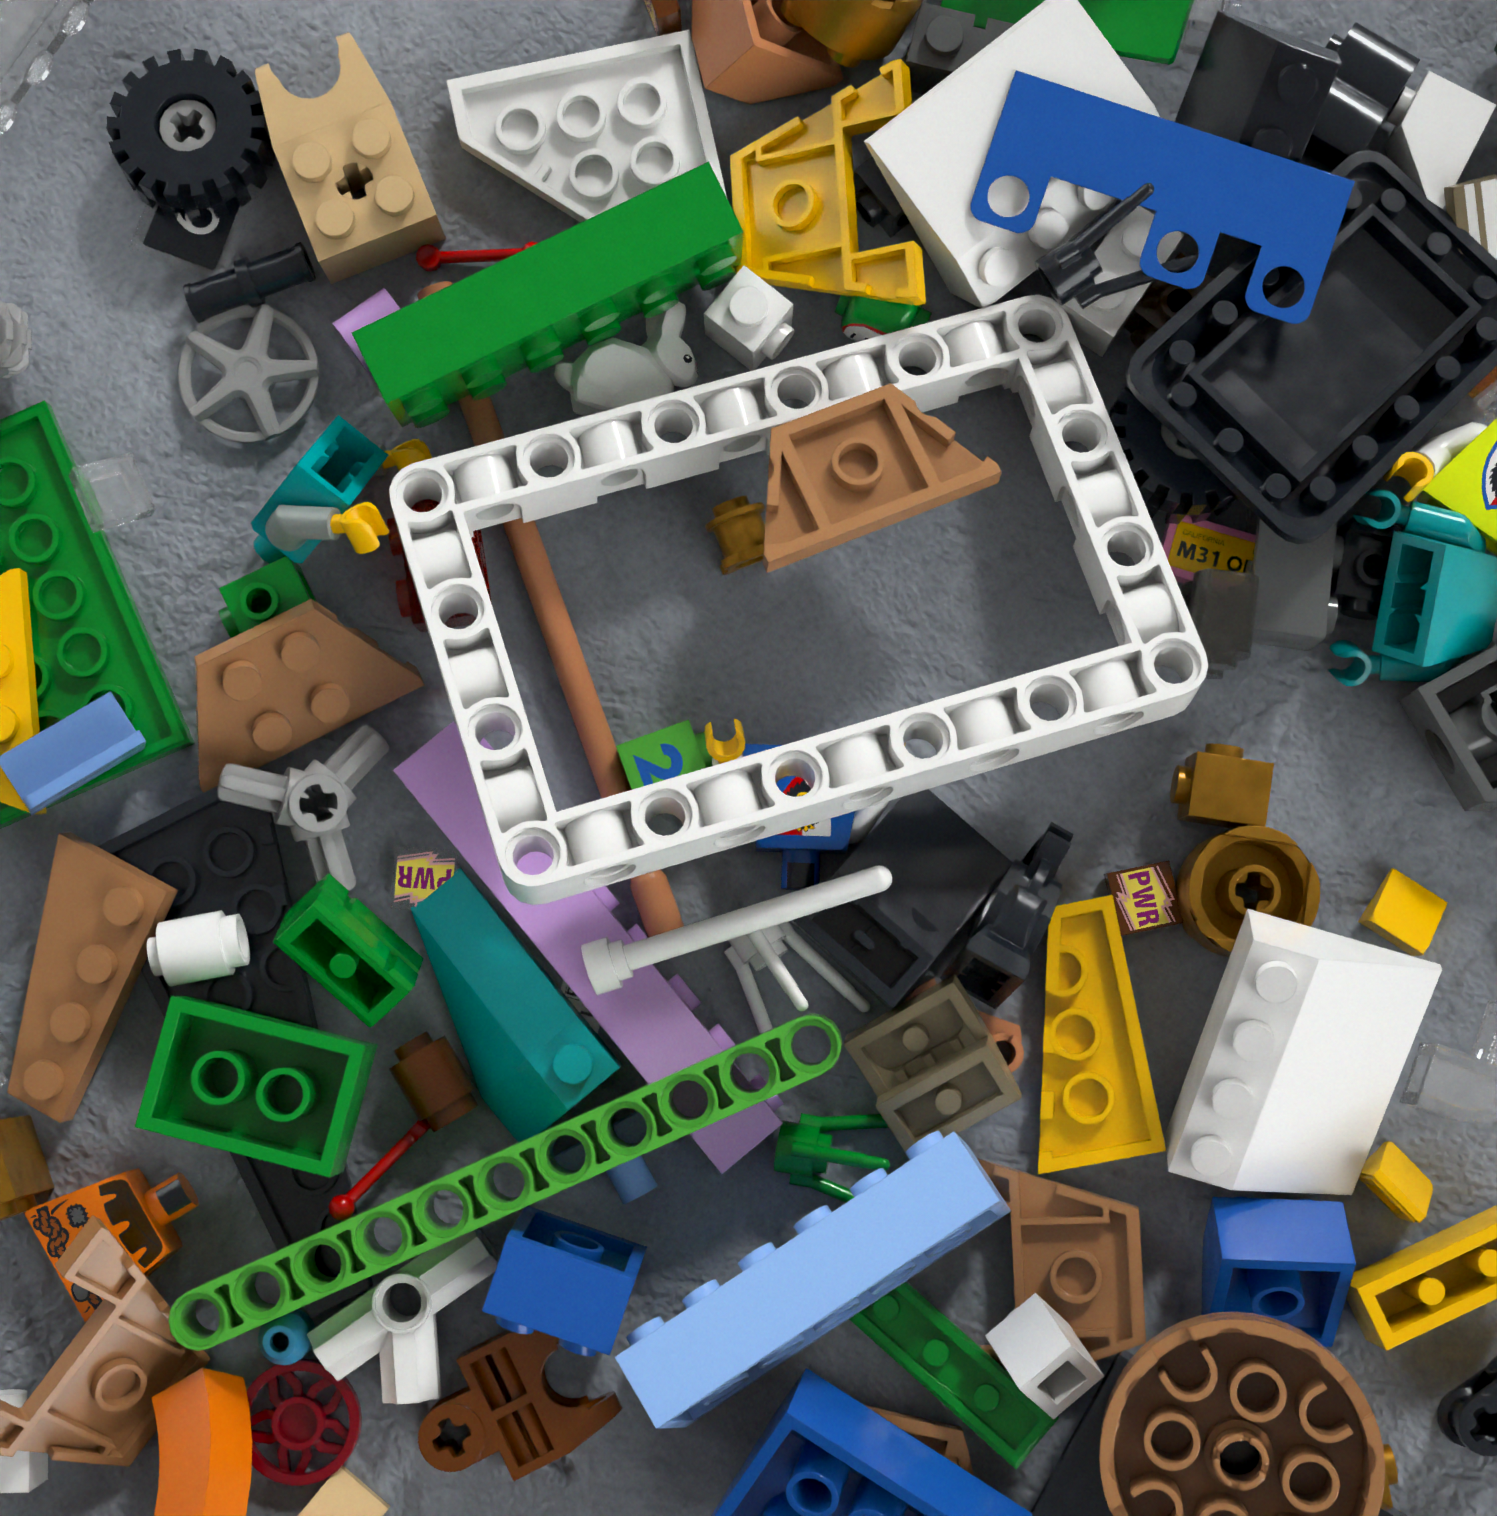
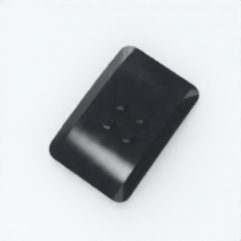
(1328, 405)

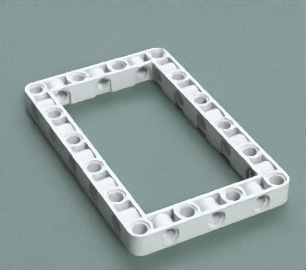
(852, 764)

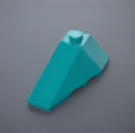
(514, 1022)

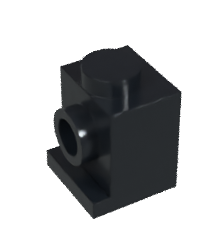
(1354, 590)

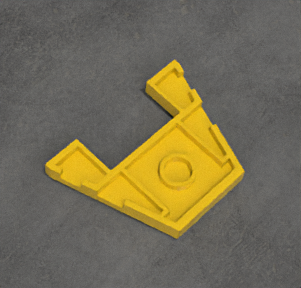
(800, 202)

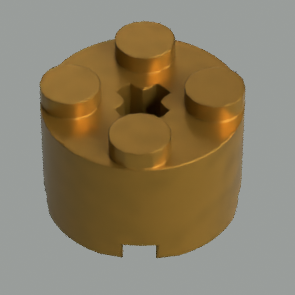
(853, 27)
(1270, 863)

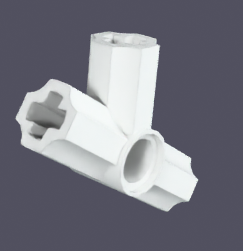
(404, 1342)

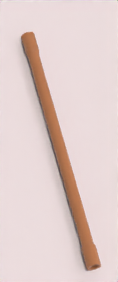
(650, 890)

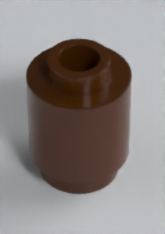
(433, 1080)

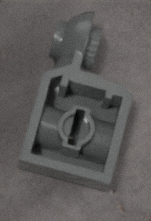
(1460, 728)

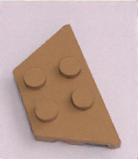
(860, 472)
(288, 687)

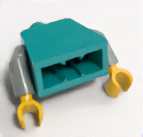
(322, 487)

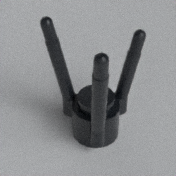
(1073, 265)

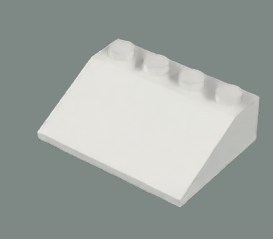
(943, 138)
(1297, 1060)

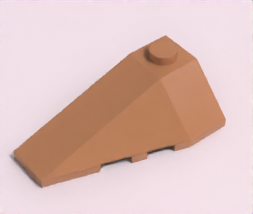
(756, 53)

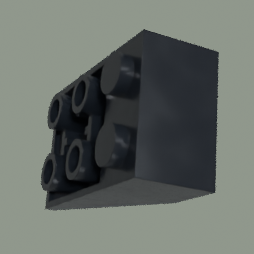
(937, 883)

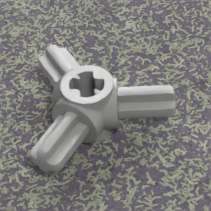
(282, 794)

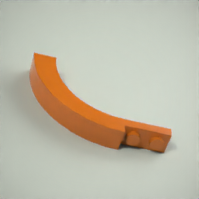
(204, 1446)

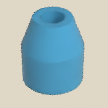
(295, 1326)

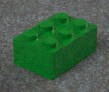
(256, 1086)

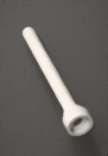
(614, 961)

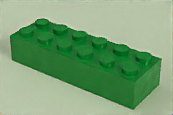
(553, 297)

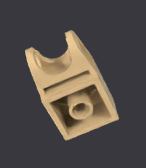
(341, 146)

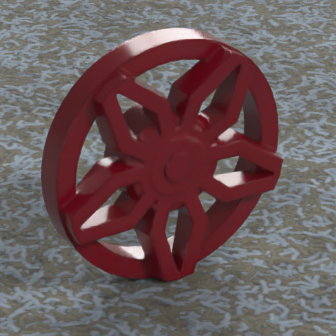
(301, 1423)

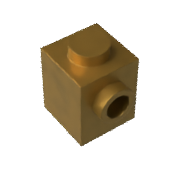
(1222, 788)

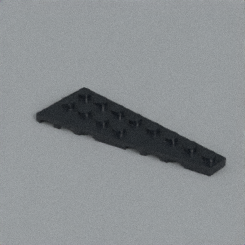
(233, 863)

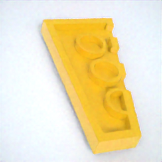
(1095, 1063)

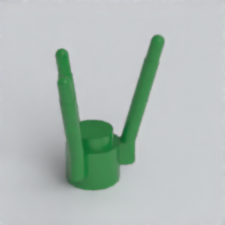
(806, 1150)

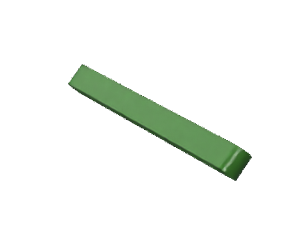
(482, 1203)

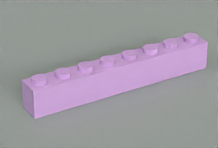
(645, 1017)

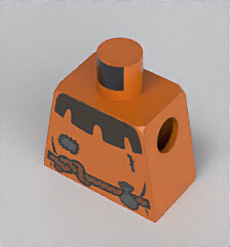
(132, 1213)

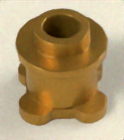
(739, 533)

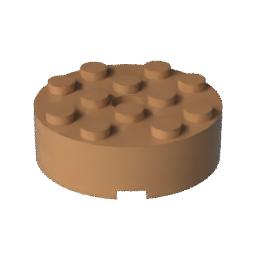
(1228, 1383)

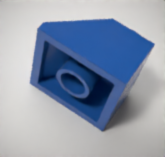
(1278, 1261)
(564, 1281)

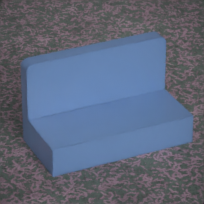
(71, 753)

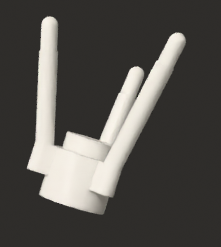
(763, 950)

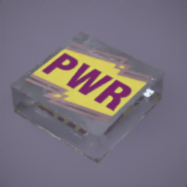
(419, 873)

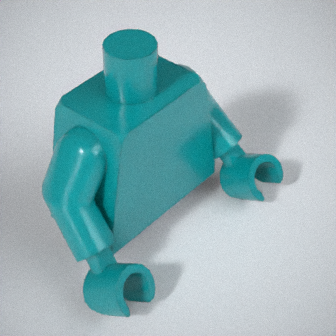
(1433, 598)

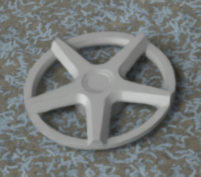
(248, 373)

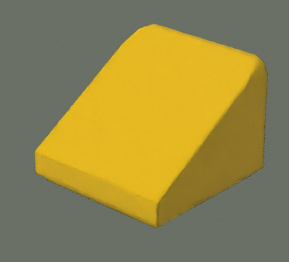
(1404, 913)
(1397, 1183)

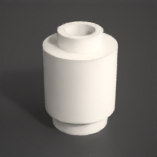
(198, 947)

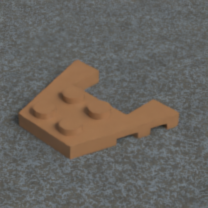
(1076, 1256)
(100, 1389)

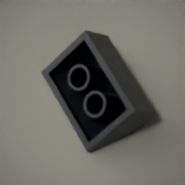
(1258, 87)

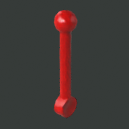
(431, 258)
(342, 1206)

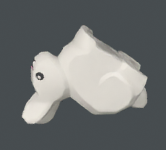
(626, 373)

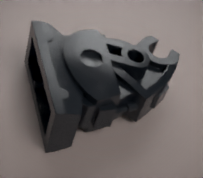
(1012, 922)

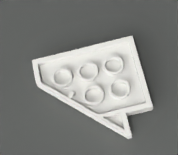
(591, 122)

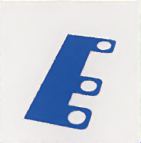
(1197, 177)

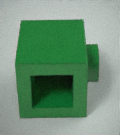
(263, 595)

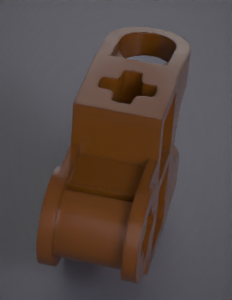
(491, 1413)

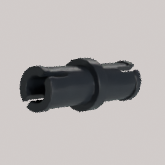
(249, 282)

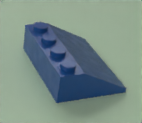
(845, 1460)

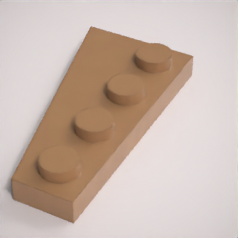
(82, 971)

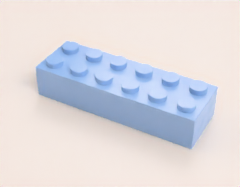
(811, 1282)

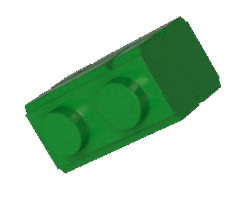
(349, 950)

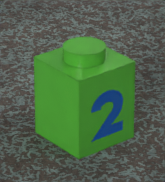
(664, 755)

